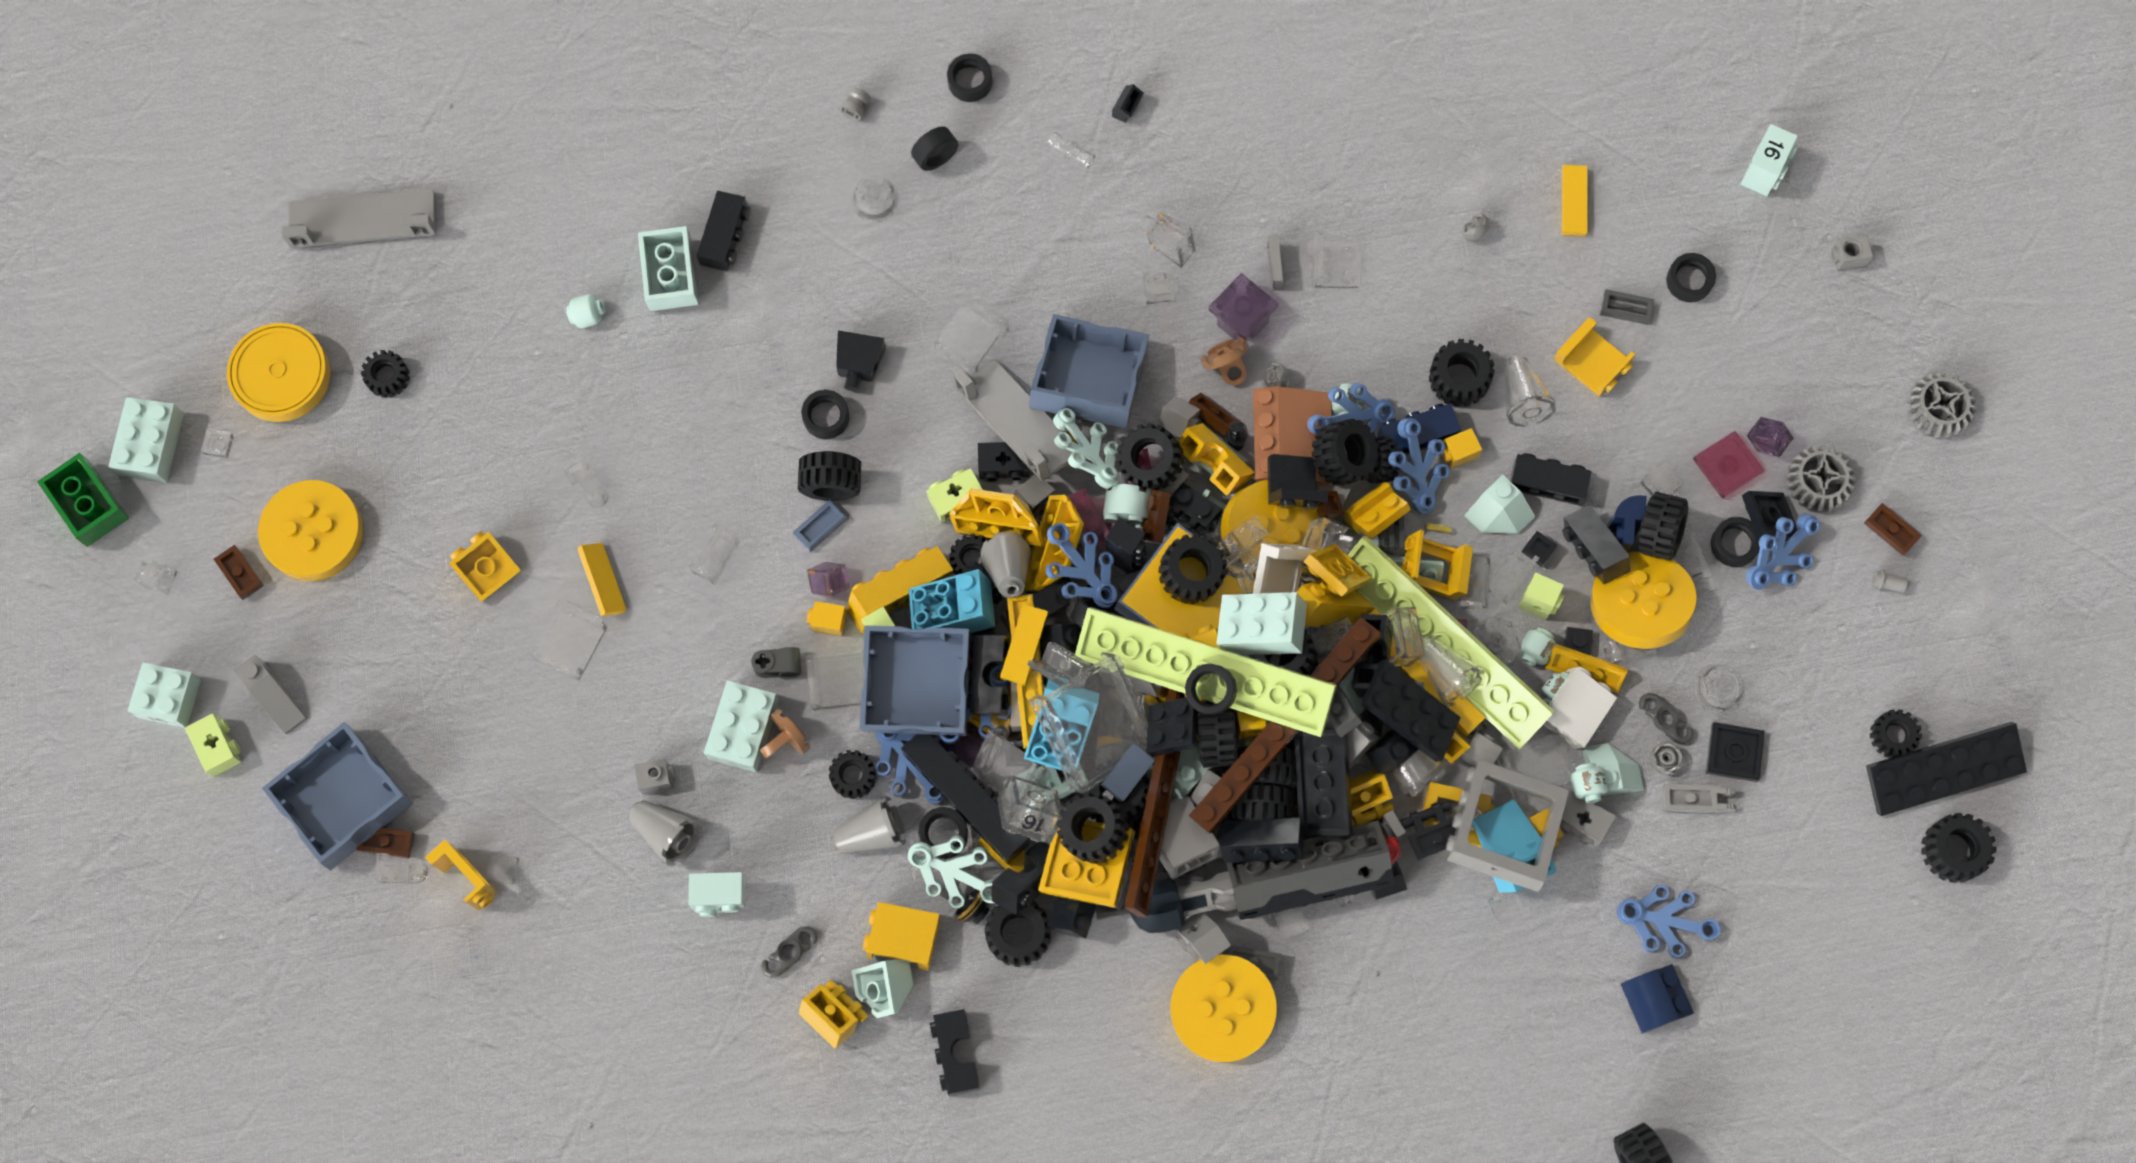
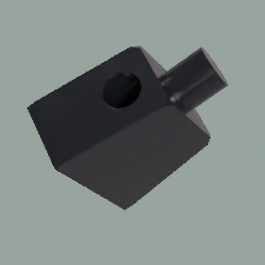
(858, 357)

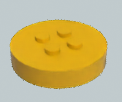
(278, 372)
(1282, 524)
(310, 530)
(1645, 605)
(1223, 1008)

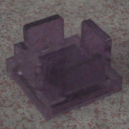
(1242, 308)

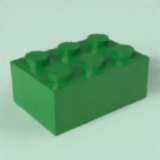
(83, 499)

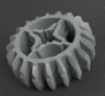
(1936, 388)
(1817, 497)

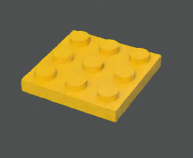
(1083, 881)

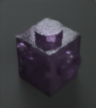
(1770, 436)

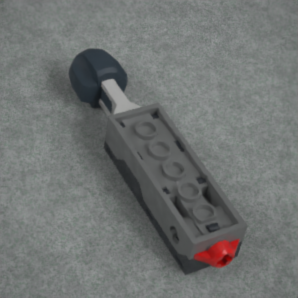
(1329, 870)

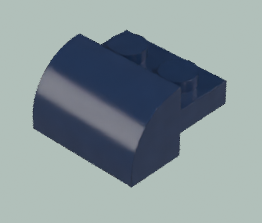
(1627, 520)
(1657, 998)

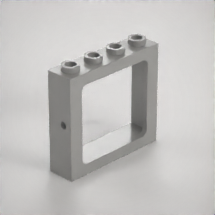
(1492, 863)

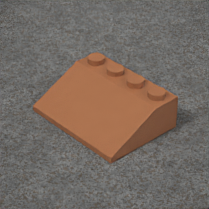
(1282, 424)

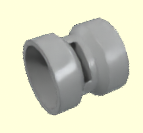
(855, 102)

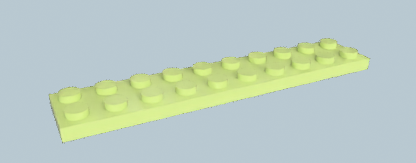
(1170, 658)
(1501, 693)

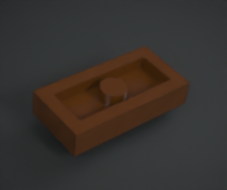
(1213, 414)
(1158, 508)
(1892, 529)
(238, 572)
(391, 841)

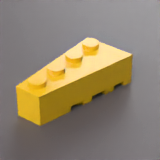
(892, 587)
(1327, 607)

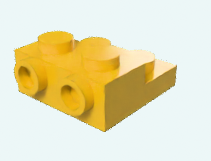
(483, 565)

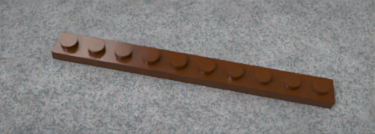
(1277, 736)
(1152, 829)

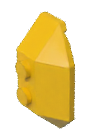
(1058, 510)
(995, 512)

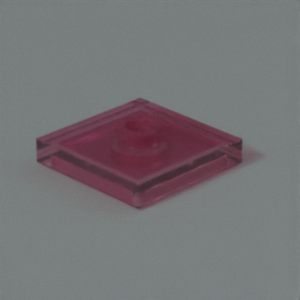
(1728, 464)

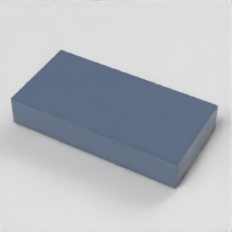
(820, 525)
(1127, 772)

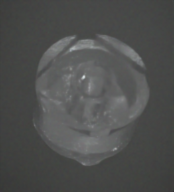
(1504, 634)
(1415, 773)

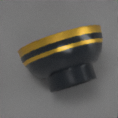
(973, 908)

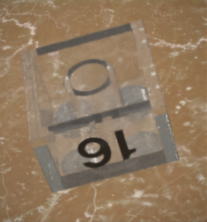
(1029, 809)

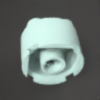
(1126, 503)

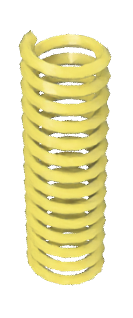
(1438, 528)

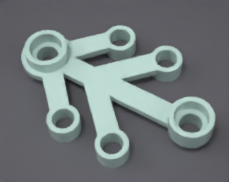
(1104, 472)
(950, 869)

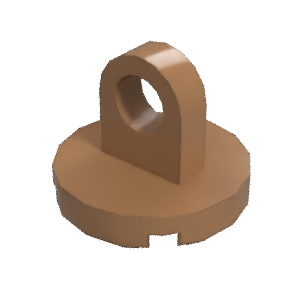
(1227, 355)
(788, 732)

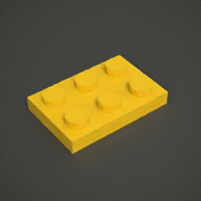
(1337, 570)

